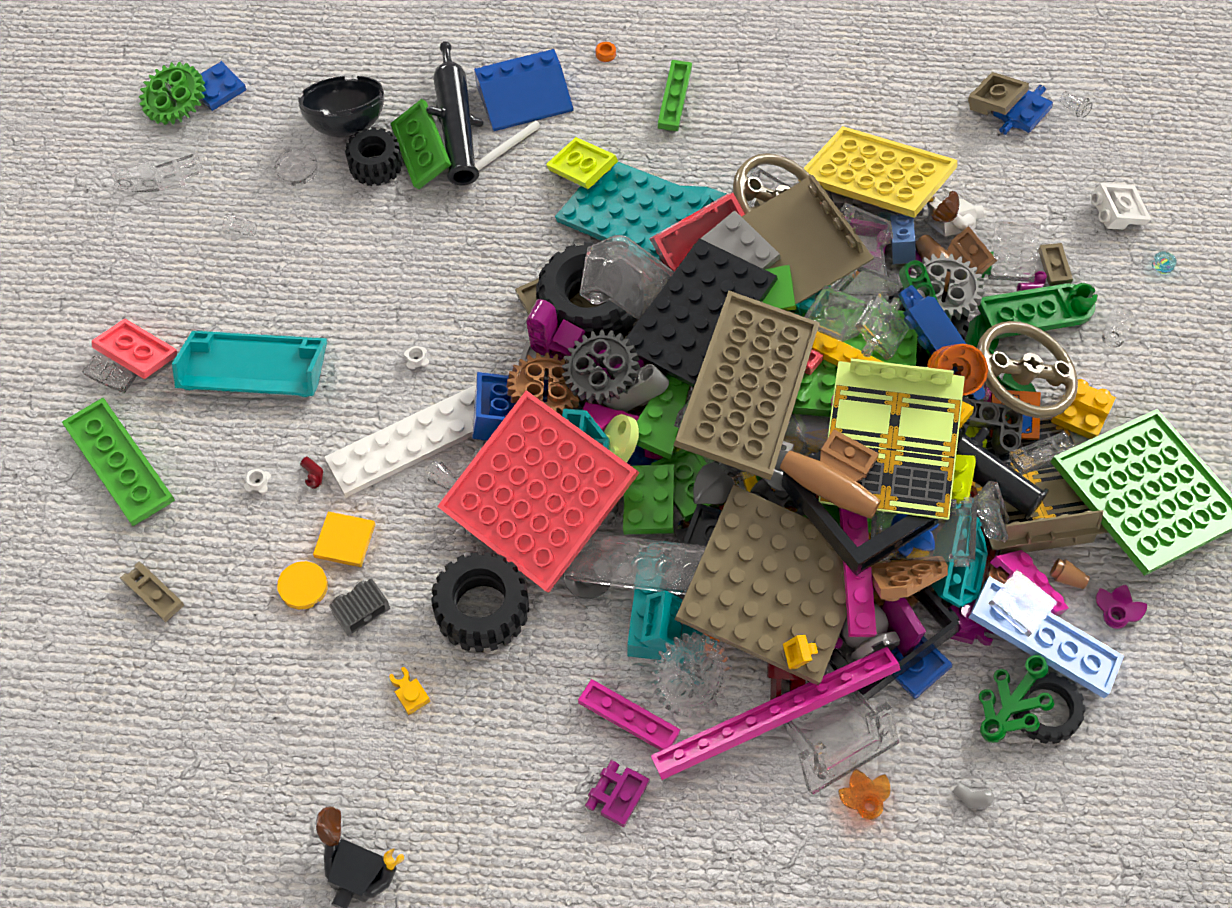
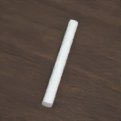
(507, 145)

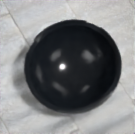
(342, 105)

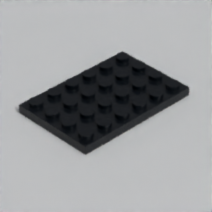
(685, 312)

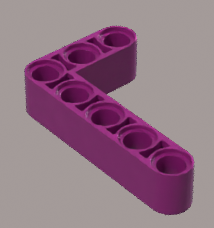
(543, 326)

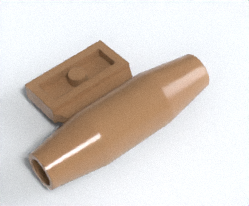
(964, 245)
(837, 473)

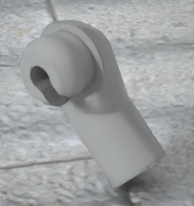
(975, 799)

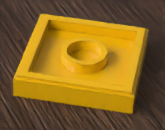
(344, 539)

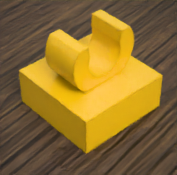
(799, 651)

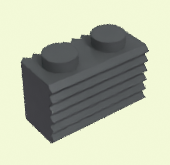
(359, 606)

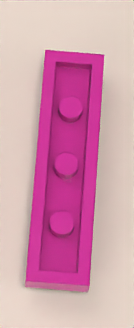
(628, 716)

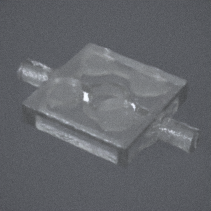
(882, 327)

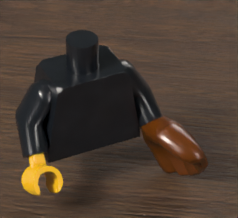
(350, 867)

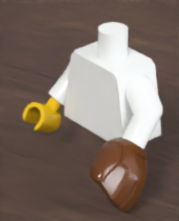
(953, 214)

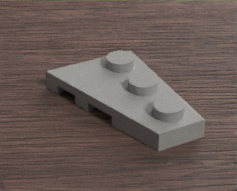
(743, 241)

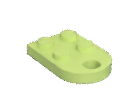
(623, 436)

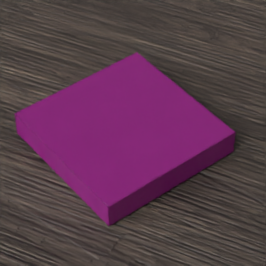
(904, 623)

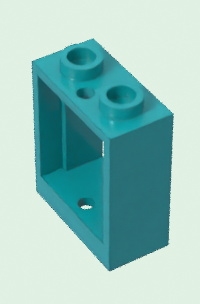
(656, 620)

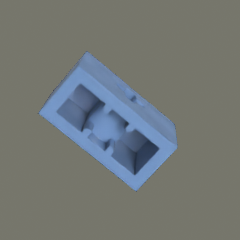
(903, 239)

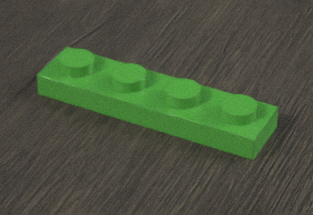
(674, 95)

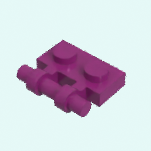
(624, 797)

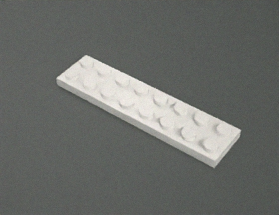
(403, 443)

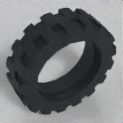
(1074, 702)

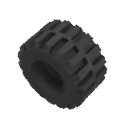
(369, 144)

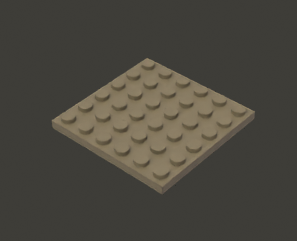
(767, 582)

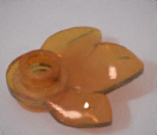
(865, 791)

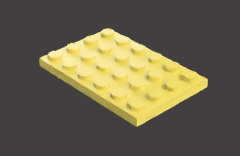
(880, 171)

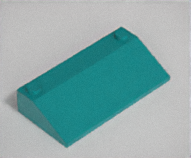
(249, 363)

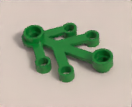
(1014, 703)

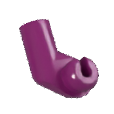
(1039, 281)

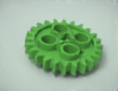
(158, 96)

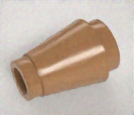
(1069, 574)

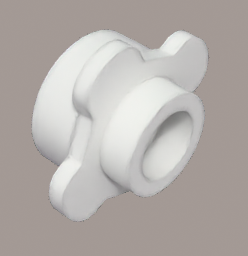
(413, 353)
(255, 475)

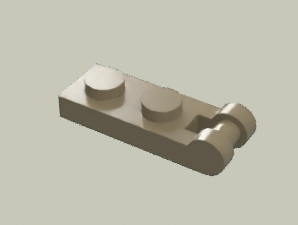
(152, 592)

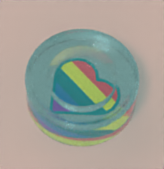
(1164, 262)

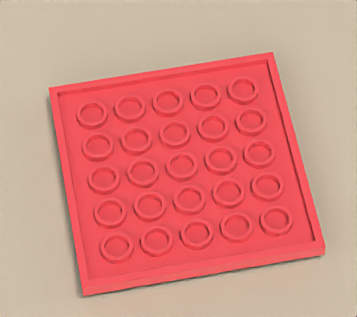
(538, 490)

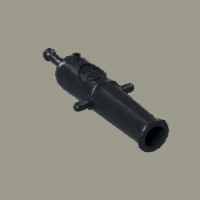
(455, 117)
(1013, 486)

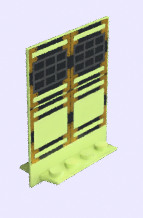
(913, 425)

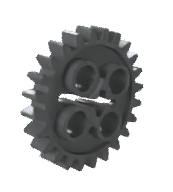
(584, 381)

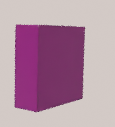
(567, 334)

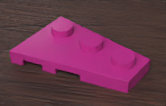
(1023, 562)

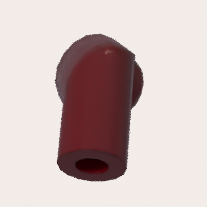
(315, 472)

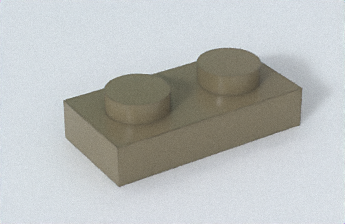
(1055, 264)

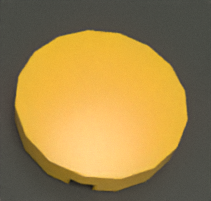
(302, 585)

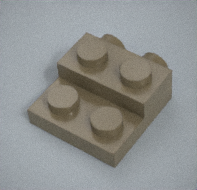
(997, 94)

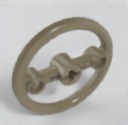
(747, 189)
(1028, 369)

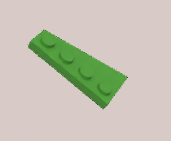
(659, 416)

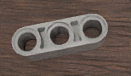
(646, 386)

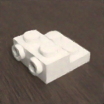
(1119, 206)

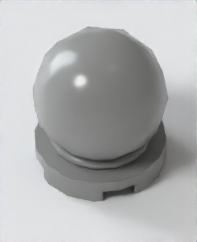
(867, 645)

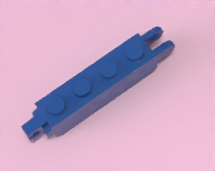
(931, 325)

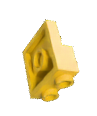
(1087, 411)

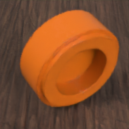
(605, 51)

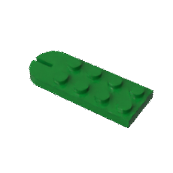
(1042, 307)

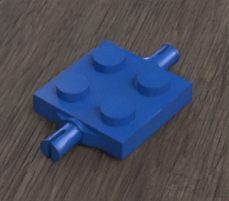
(1026, 111)

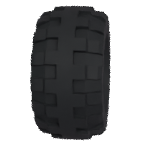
(563, 279)

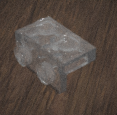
(992, 512)

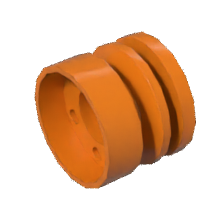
(969, 363)

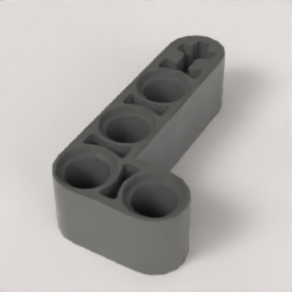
(998, 424)

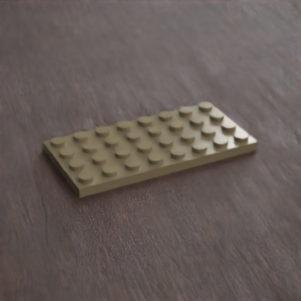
(747, 385)

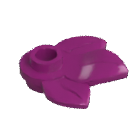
(1121, 605)

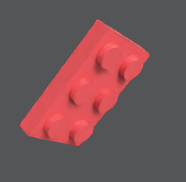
(134, 348)

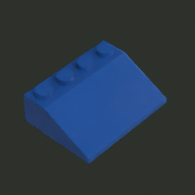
(523, 90)
(492, 403)

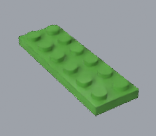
(118, 461)

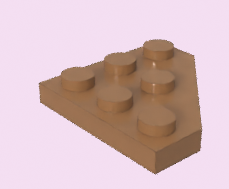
(905, 577)

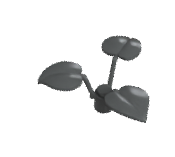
(714, 481)

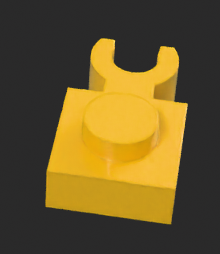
(410, 694)

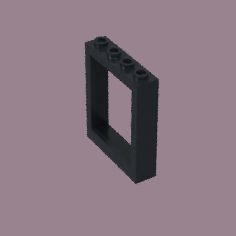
(871, 551)
(945, 618)

